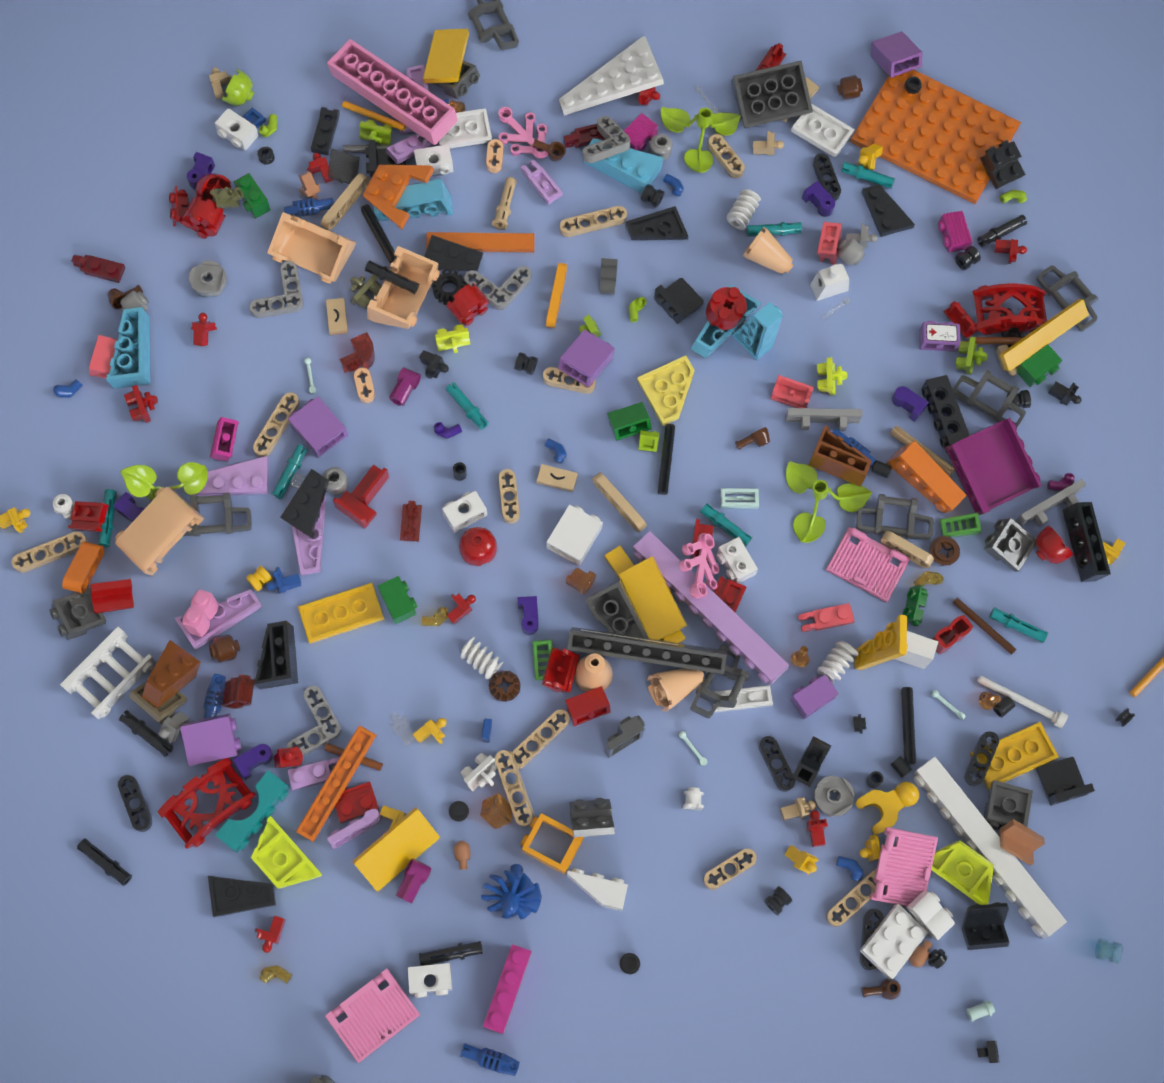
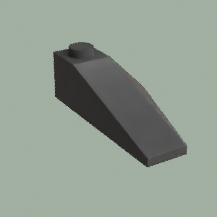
(615, 610)

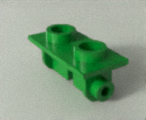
(916, 597)

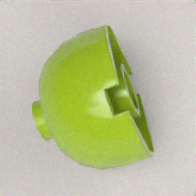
(239, 89)

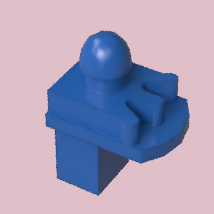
(283, 584)

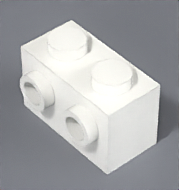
(736, 560)

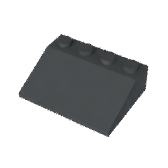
(772, 94)

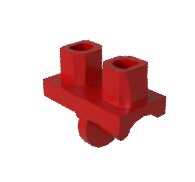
(141, 411)

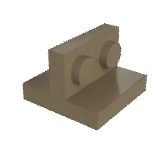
(164, 710)

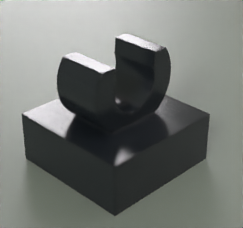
(991, 1052)

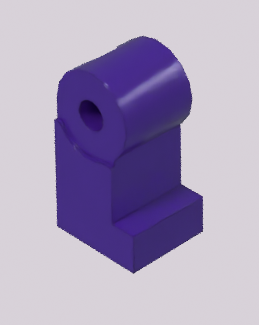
(202, 166)
(820, 199)
(909, 401)
(127, 508)
(530, 609)
(253, 758)

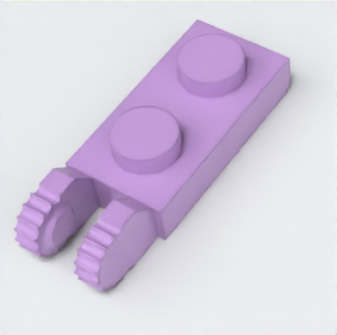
(405, 149)
(542, 182)
(310, 774)
(355, 828)

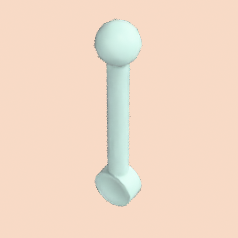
(312, 389)
(935, 694)
(703, 761)

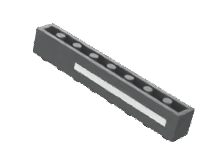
(647, 650)

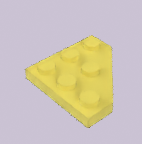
(667, 388)

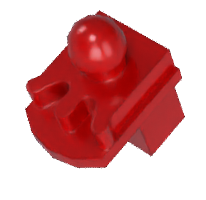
(647, 95)
(319, 165)
(1011, 247)
(201, 329)
(462, 609)
(288, 757)
(817, 829)
(273, 935)

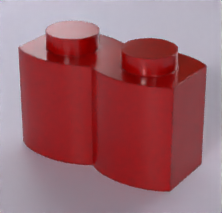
(952, 634)

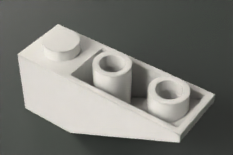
(605, 892)

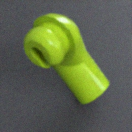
(268, 130)
(634, 307)

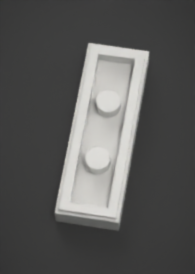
(749, 698)

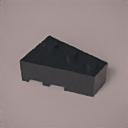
(278, 657)

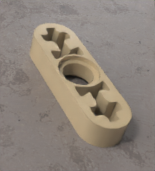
(726, 163)
(573, 387)
(503, 489)
(913, 552)
(713, 872)

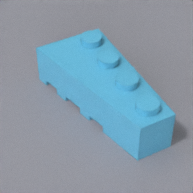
(630, 167)
(423, 199)
(760, 331)
(712, 337)
(132, 351)

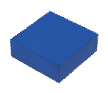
(254, 117)
(486, 730)

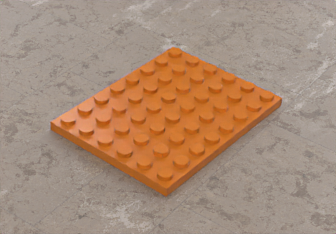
(935, 133)

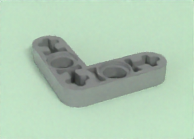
(596, 151)
(501, 292)
(289, 296)
(324, 737)

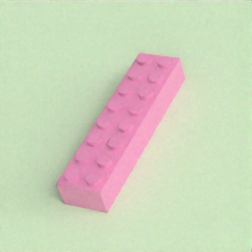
(392, 92)

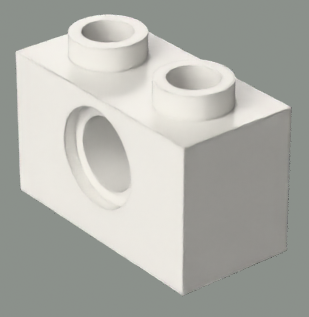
(245, 133)
(438, 154)
(459, 520)
(417, 977)

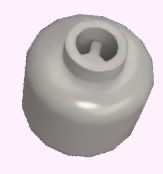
(661, 146)
(851, 251)
(134, 300)
(337, 480)

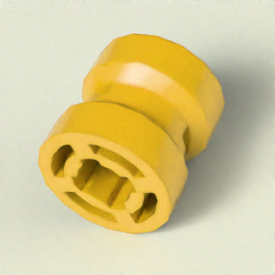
(259, 578)

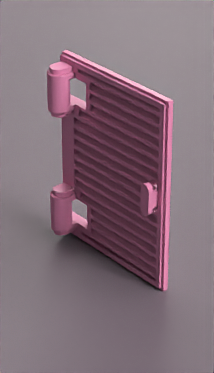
(867, 564)
(904, 866)
(372, 1016)

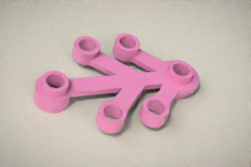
(523, 135)
(705, 544)

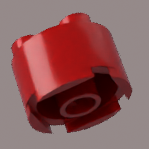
(203, 217)
(468, 303)
(726, 308)

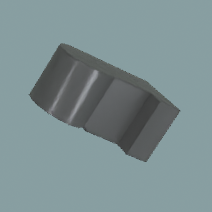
(608, 276)

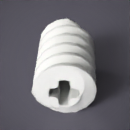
(743, 209)
(480, 659)
(836, 660)

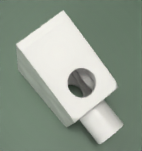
(833, 282)

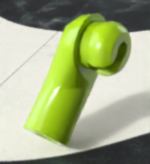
(1012, 194)

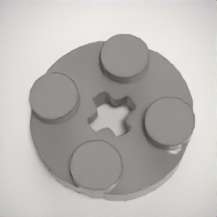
(210, 288)
(832, 807)

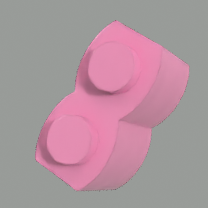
(202, 610)

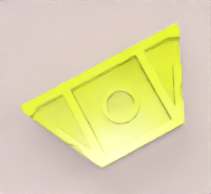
(282, 858)
(965, 870)

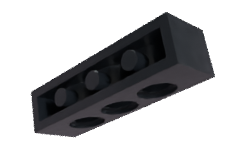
(941, 387)
(1086, 541)

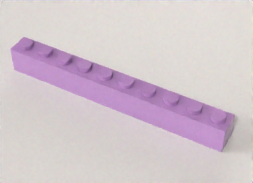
(714, 612)

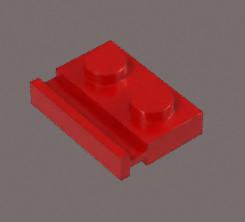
(88, 516)
(730, 592)
(356, 802)

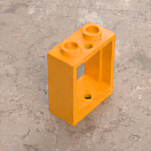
(571, 852)

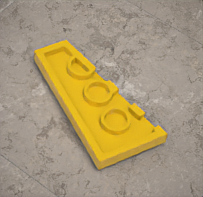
(885, 645)

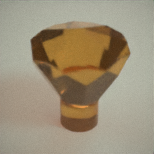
(458, 106)
(800, 657)
(988, 700)

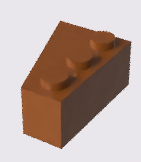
(839, 459)
(170, 674)

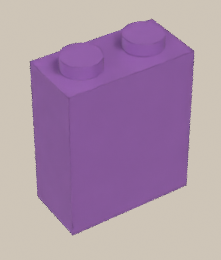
(896, 54)
(586, 358)
(317, 426)
(210, 739)

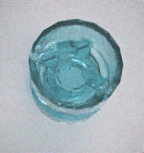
(1108, 950)

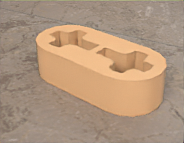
(491, 155)
(360, 386)

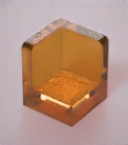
(581, 580)
(496, 811)

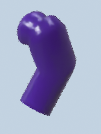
(446, 432)

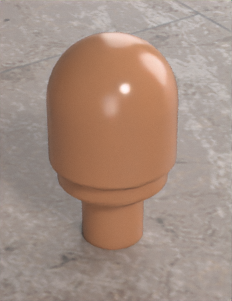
(462, 854)
(920, 954)

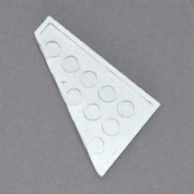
(622, 76)

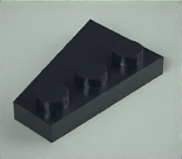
(885, 212)
(658, 226)
(452, 255)
(305, 505)
(237, 896)

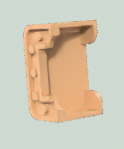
(310, 247)
(396, 305)
(157, 529)

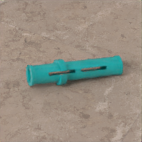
(860, 172)
(775, 229)
(472, 412)
(293, 464)
(721, 521)
(108, 527)
(1023, 627)

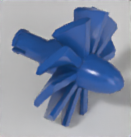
(516, 894)

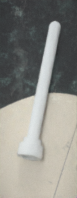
(1057, 718)

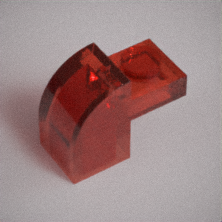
(363, 354)

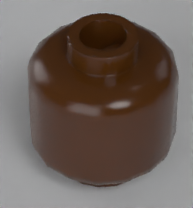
(850, 87)
(224, 648)

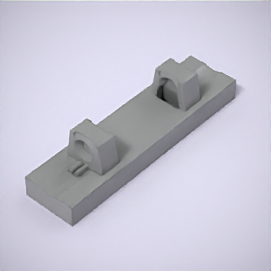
(815, 415)
(1038, 512)

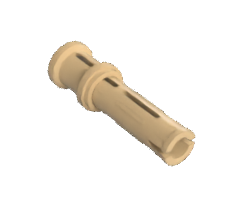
(503, 209)

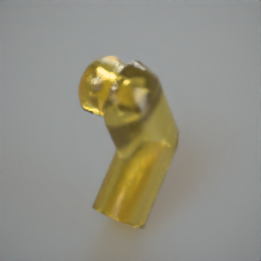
(929, 578)
(437, 619)
(275, 972)

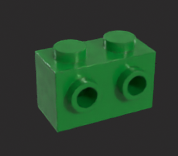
(253, 199)
(1039, 365)
(629, 421)
(397, 600)

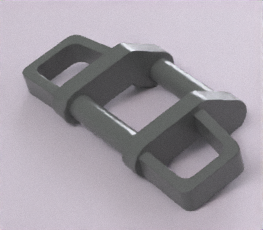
(494, 31)
(1071, 277)
(997, 415)
(229, 510)
(911, 517)
(730, 701)

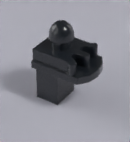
(435, 364)
(1065, 394)

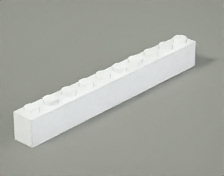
(981, 837)

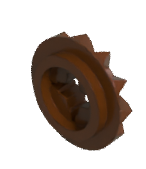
(946, 543)
(498, 692)

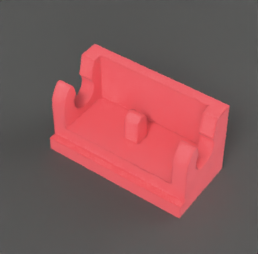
(829, 241)
(102, 356)
(791, 392)

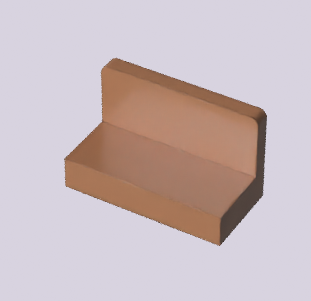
(1020, 841)

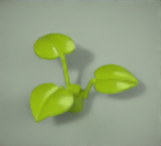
(677, 119)
(141, 477)
(811, 527)

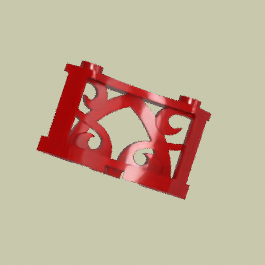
(1026, 294)
(177, 803)

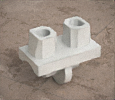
(482, 774)

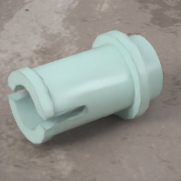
(980, 1010)

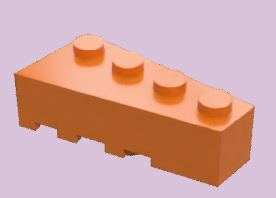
(926, 477)

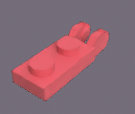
(828, 617)

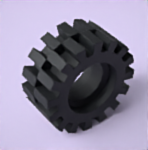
(447, 278)

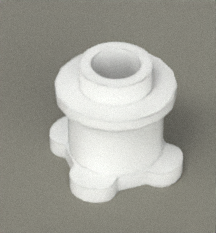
(63, 505)
(693, 799)

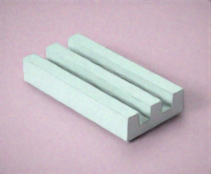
(739, 505)

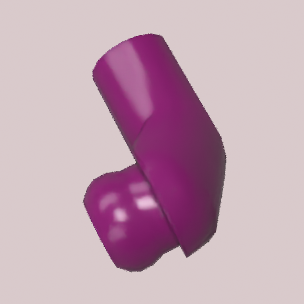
(1065, 482)

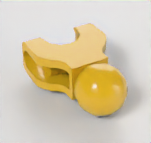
(889, 803)

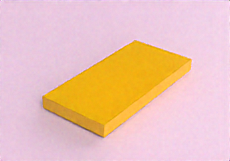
(446, 56)
(652, 599)
(340, 613)
(1018, 754)
(395, 849)

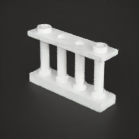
(103, 654)

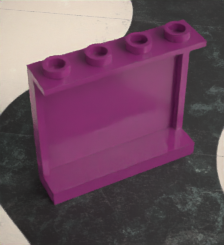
(993, 466)

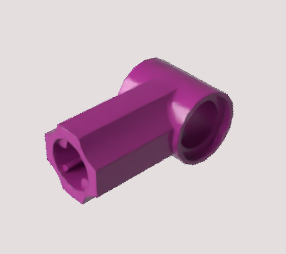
(406, 382)
(415, 875)

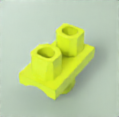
(452, 339)
(829, 384)

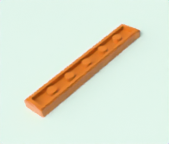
(489, 241)
(336, 783)

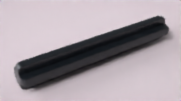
(378, 232)
(666, 459)
(908, 725)

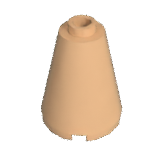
(768, 253)
(593, 672)
(672, 686)

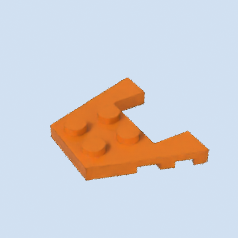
(388, 186)

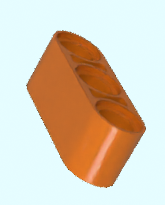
(83, 567)

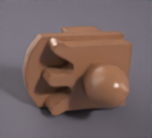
(309, 187)

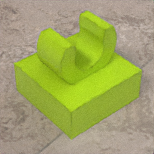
(590, 326)
(648, 441)

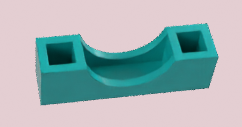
(237, 832)

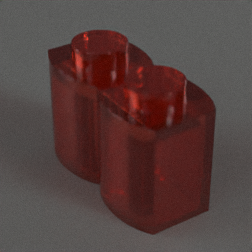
(238, 692)

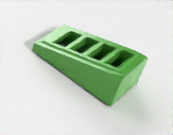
(968, 531)
(537, 643)

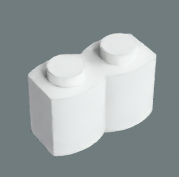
(931, 915)

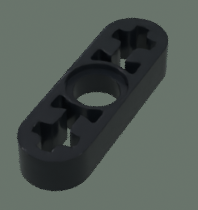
(828, 169)
(989, 755)
(777, 779)
(145, 815)
(868, 923)

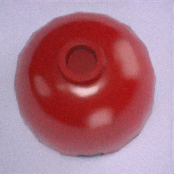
(211, 182)
(478, 546)
(1051, 546)

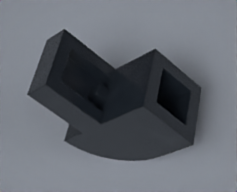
(811, 761)

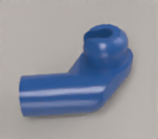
(676, 183)
(67, 391)
(557, 448)
(852, 865)

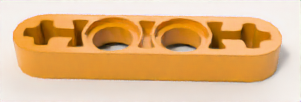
(556, 295)

